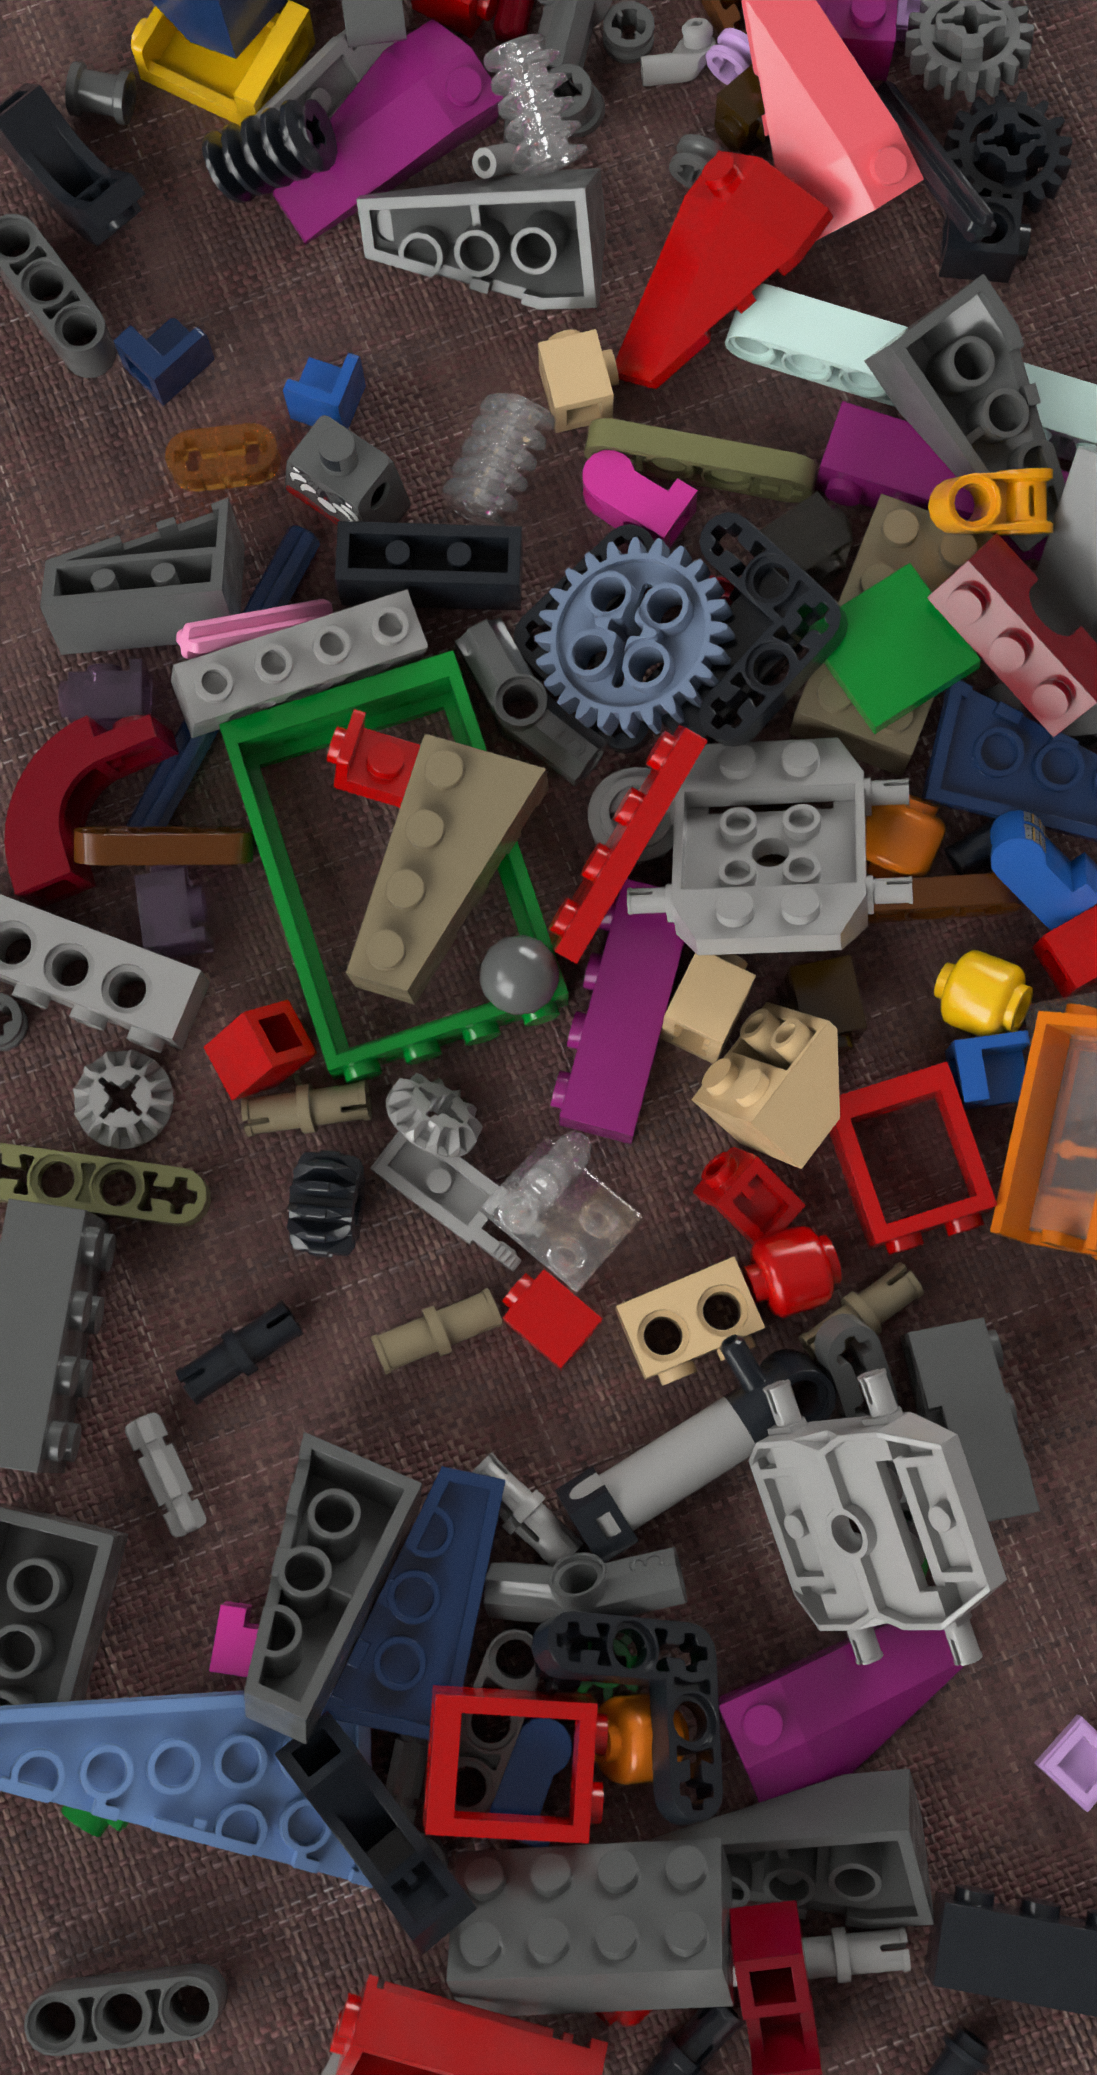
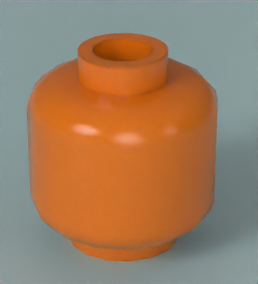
(903, 839)
(630, 1739)

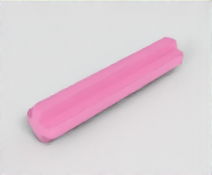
(222, 632)

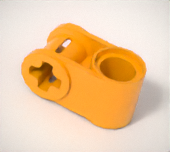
(1003, 500)

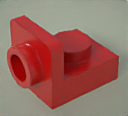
(371, 761)
(748, 1194)

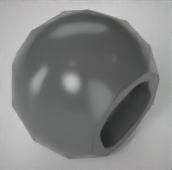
(519, 975)

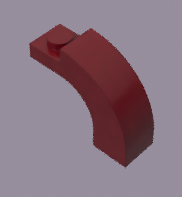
(58, 795)

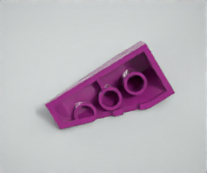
(397, 120)
(829, 1712)

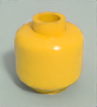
(983, 994)

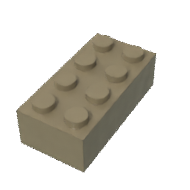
(894, 538)

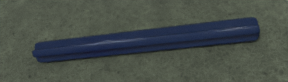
(177, 772)

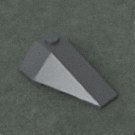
(499, 234)
(968, 391)
(833, 1848)

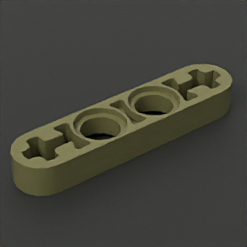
(706, 460)
(90, 1177)

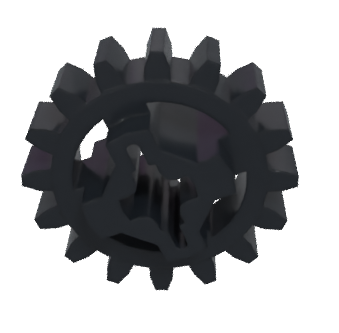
(1013, 149)

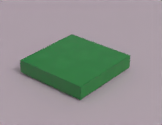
(896, 650)

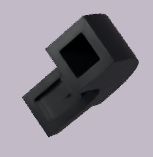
(63, 169)
(376, 1833)

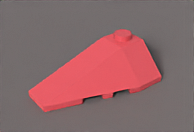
(823, 112)

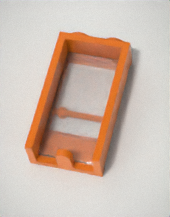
(1052, 1152)

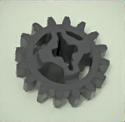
(968, 44)

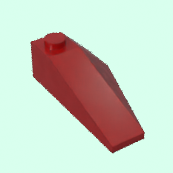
(725, 241)

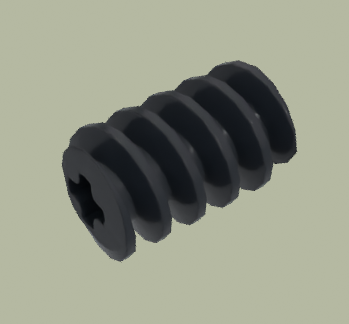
(270, 150)

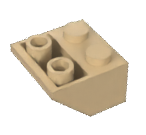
(777, 1084)

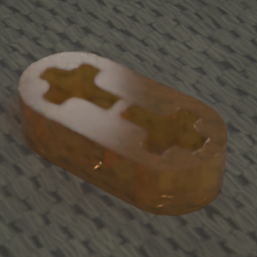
(222, 457)

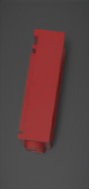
(426, 2034)

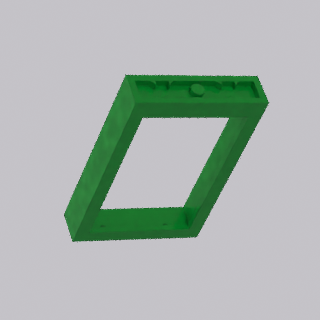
(308, 727)

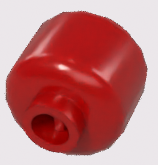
(792, 1271)

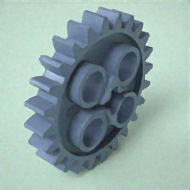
(634, 637)

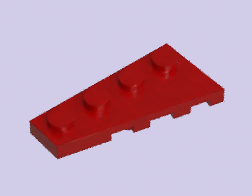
(613, 862)

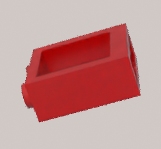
(895, 1095)
(443, 1755)

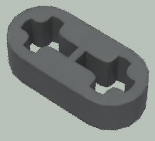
(866, 1355)

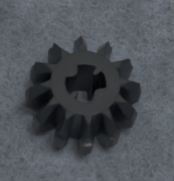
(326, 1203)

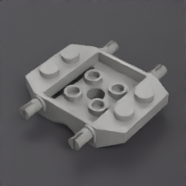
(822, 888)
(837, 1470)

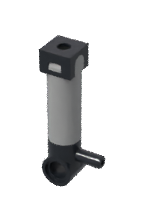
(692, 1453)

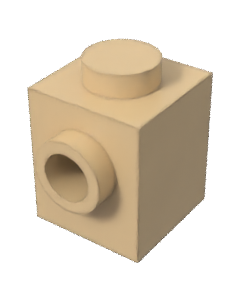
(577, 378)

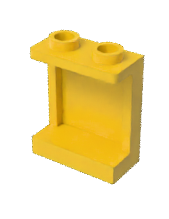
(214, 80)

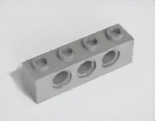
(298, 662)
(172, 987)

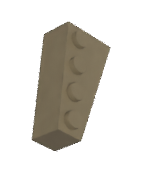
(446, 844)

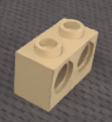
(707, 1004)
(683, 1306)

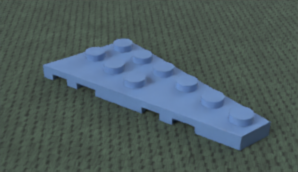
(178, 1768)

